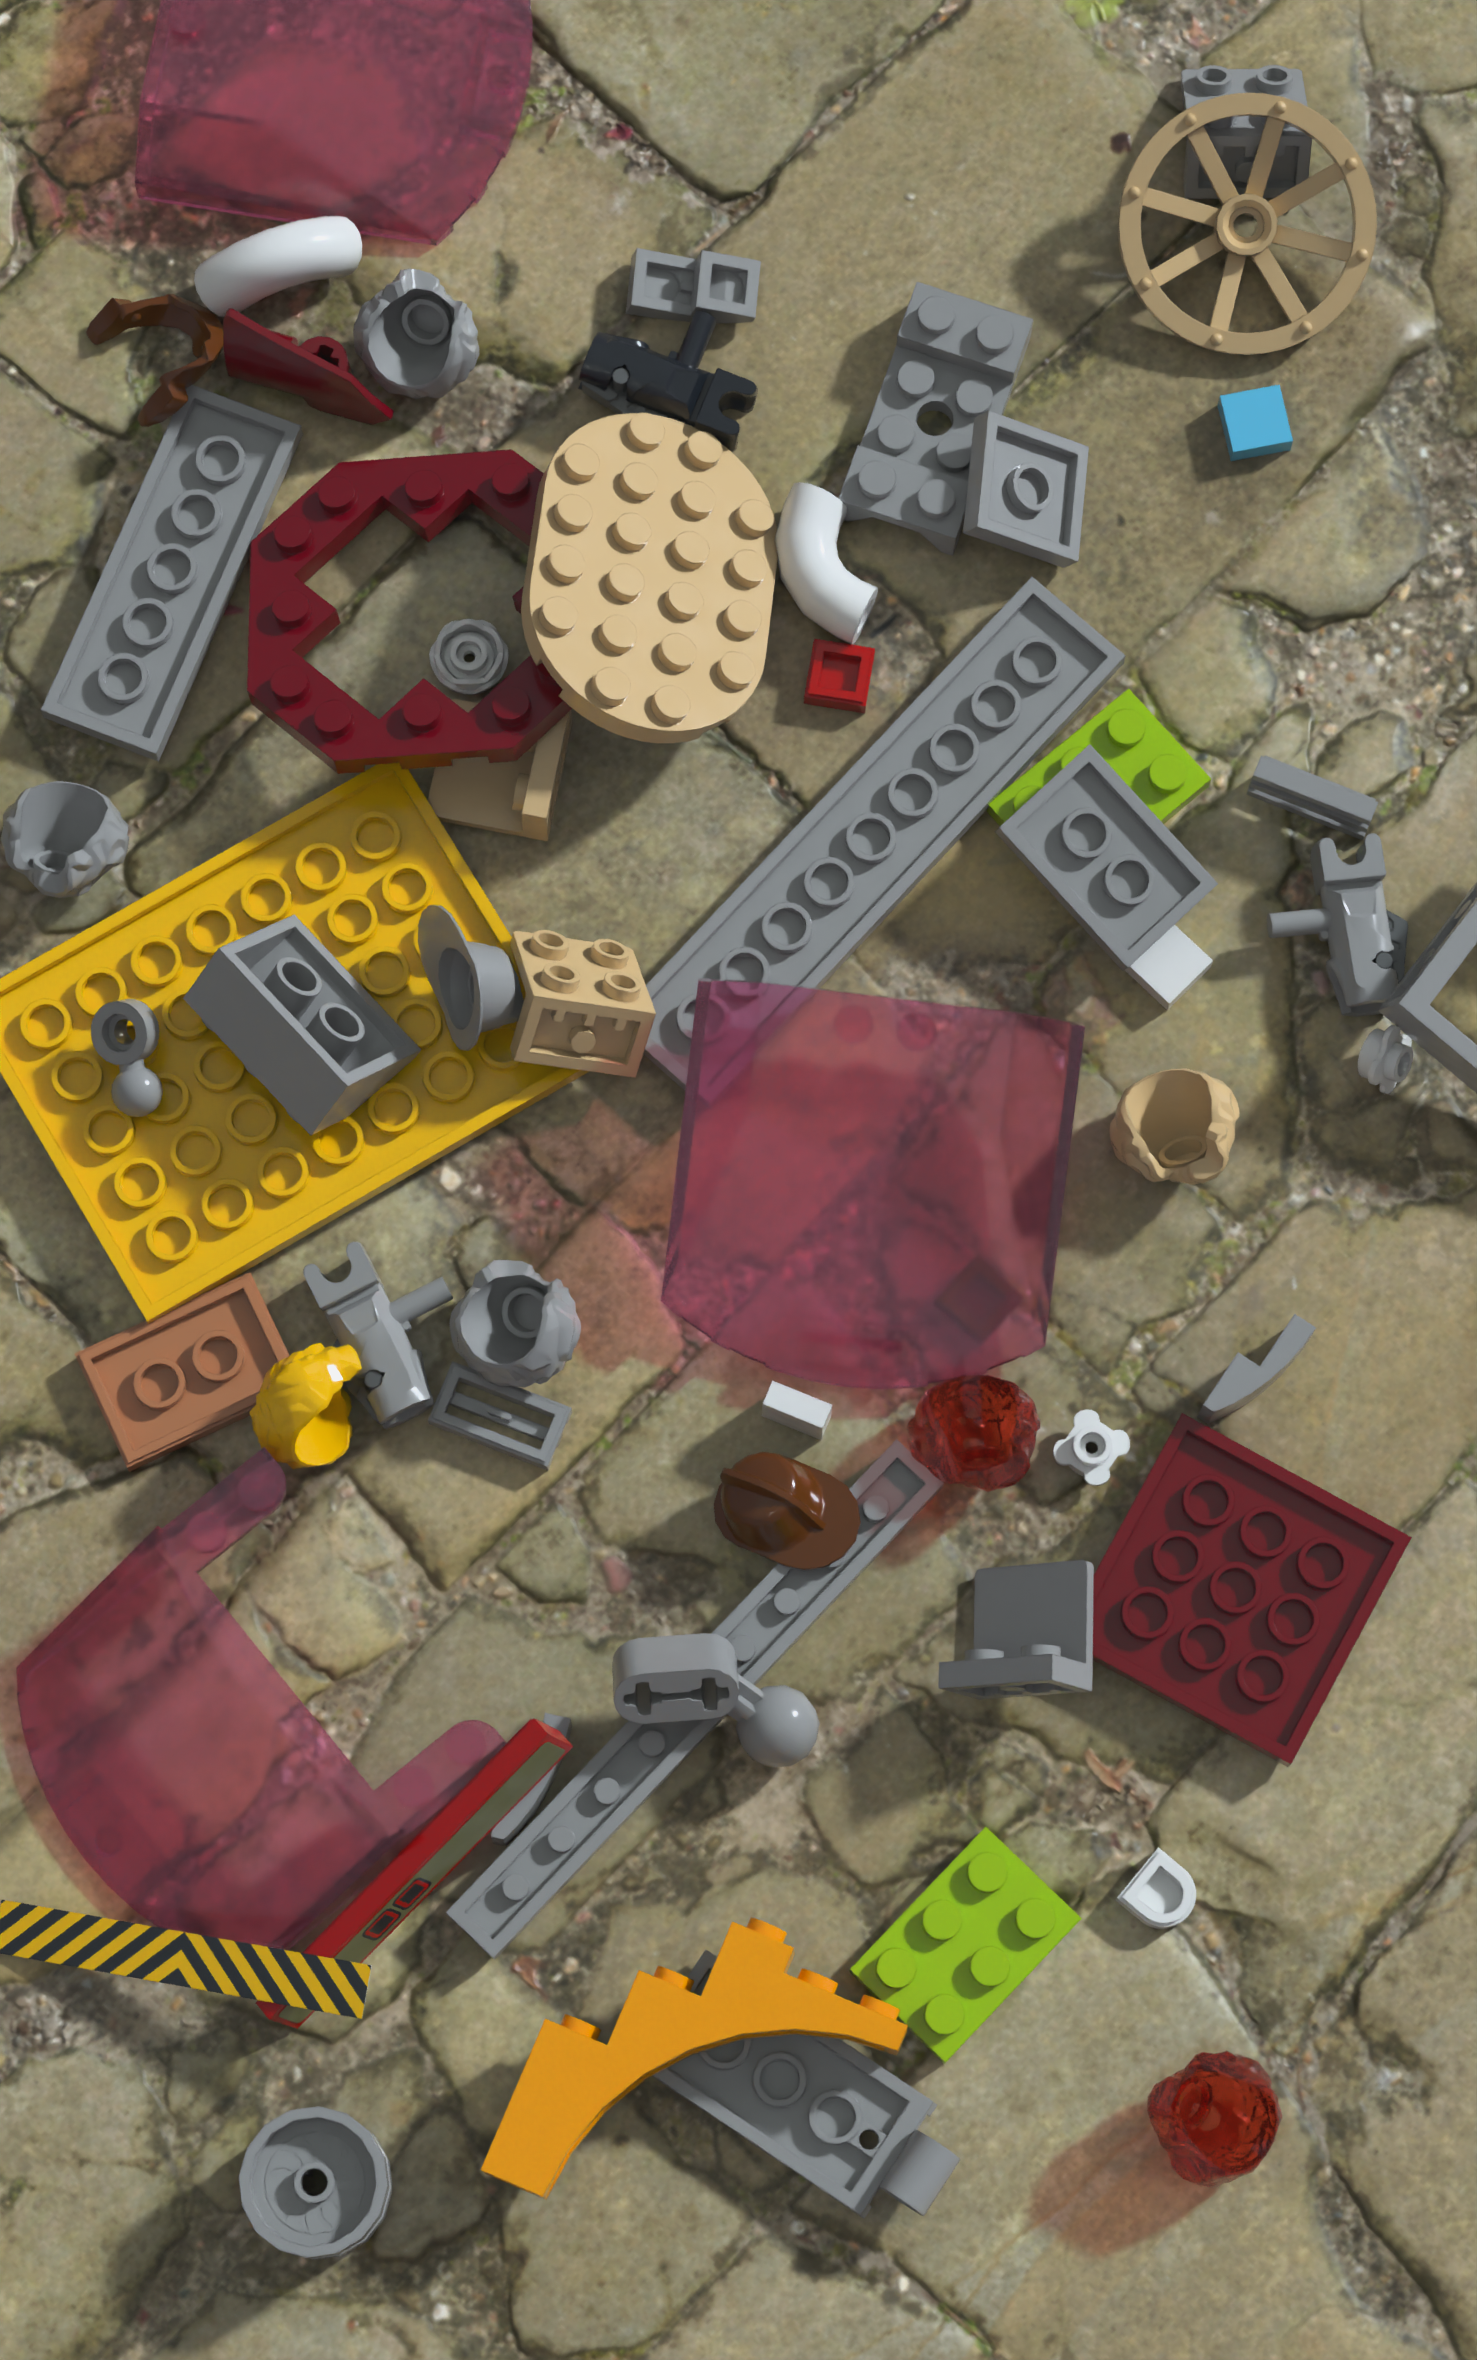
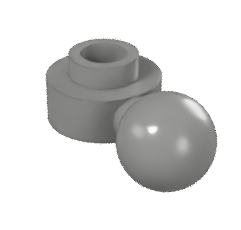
(136, 1088)

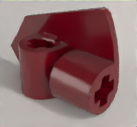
(313, 370)

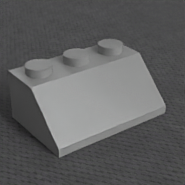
(300, 1023)

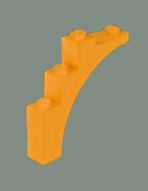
(747, 1996)

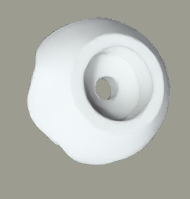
(465, 638)

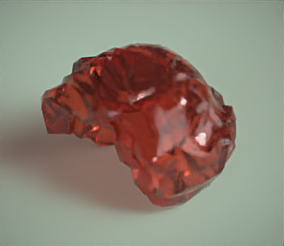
(975, 1432)
(1215, 2117)

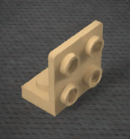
(504, 795)
(580, 1004)

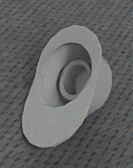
(468, 978)

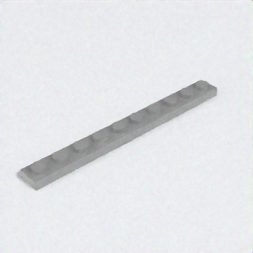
(646, 1754)

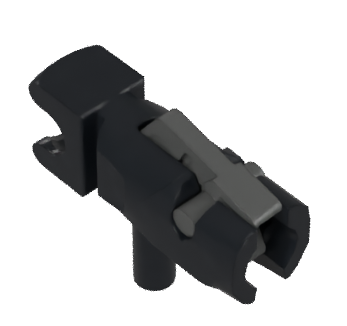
(634, 379)

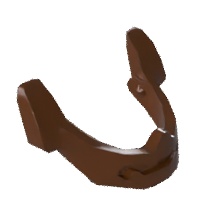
(171, 312)

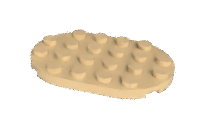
(650, 577)

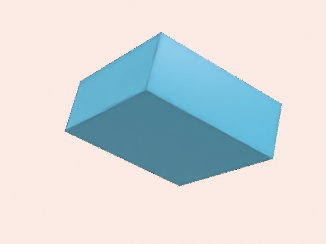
(1255, 422)

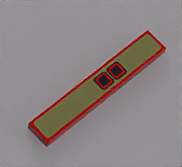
(434, 1852)

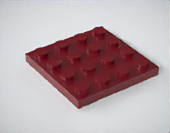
(1238, 1589)

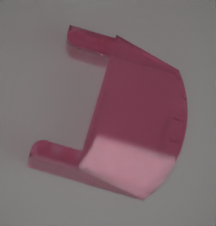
(194, 1760)

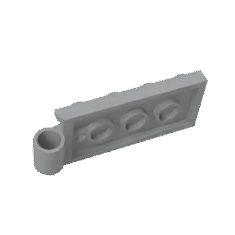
(808, 2106)

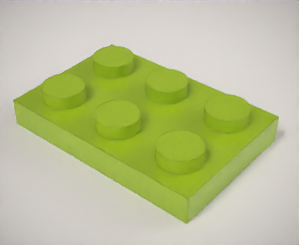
(1134, 748)
(965, 1944)

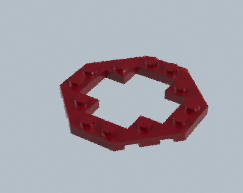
(291, 618)

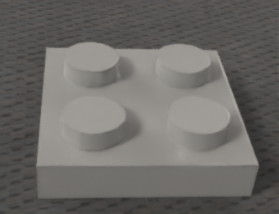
(1026, 489)

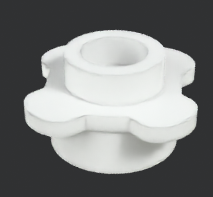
(1385, 1058)
(1092, 1466)

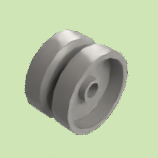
(355, 2191)

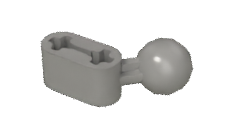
(699, 1680)

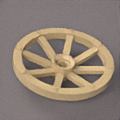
(1346, 167)

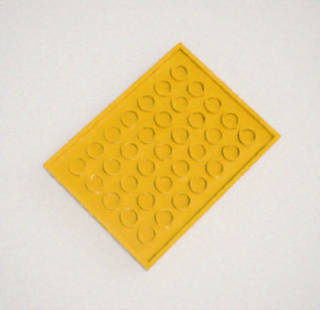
(220, 1163)

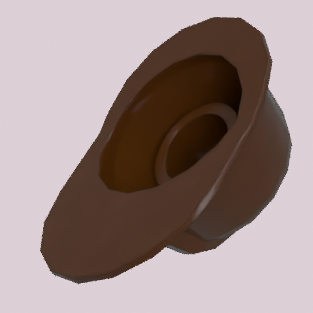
(786, 1511)

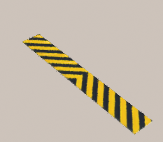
(184, 1959)

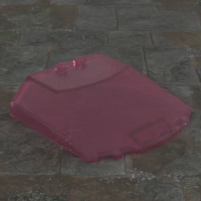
(333, 108)
(858, 1170)

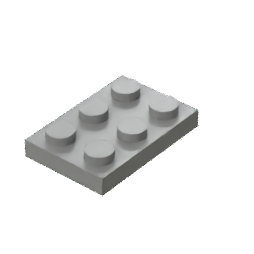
(1106, 857)

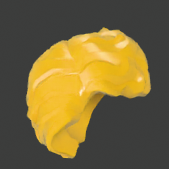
(304, 1408)

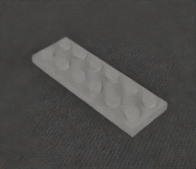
(172, 573)

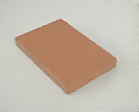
(184, 1371)

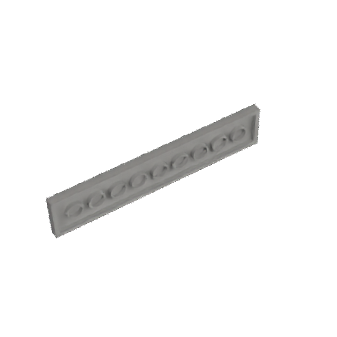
(891, 813)

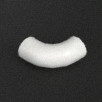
(278, 260)
(812, 566)

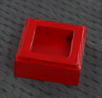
(839, 676)

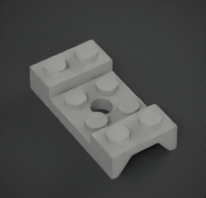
(946, 359)

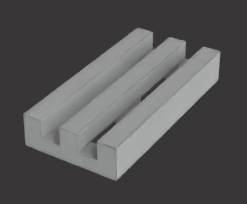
(1312, 797)
(550, 1436)

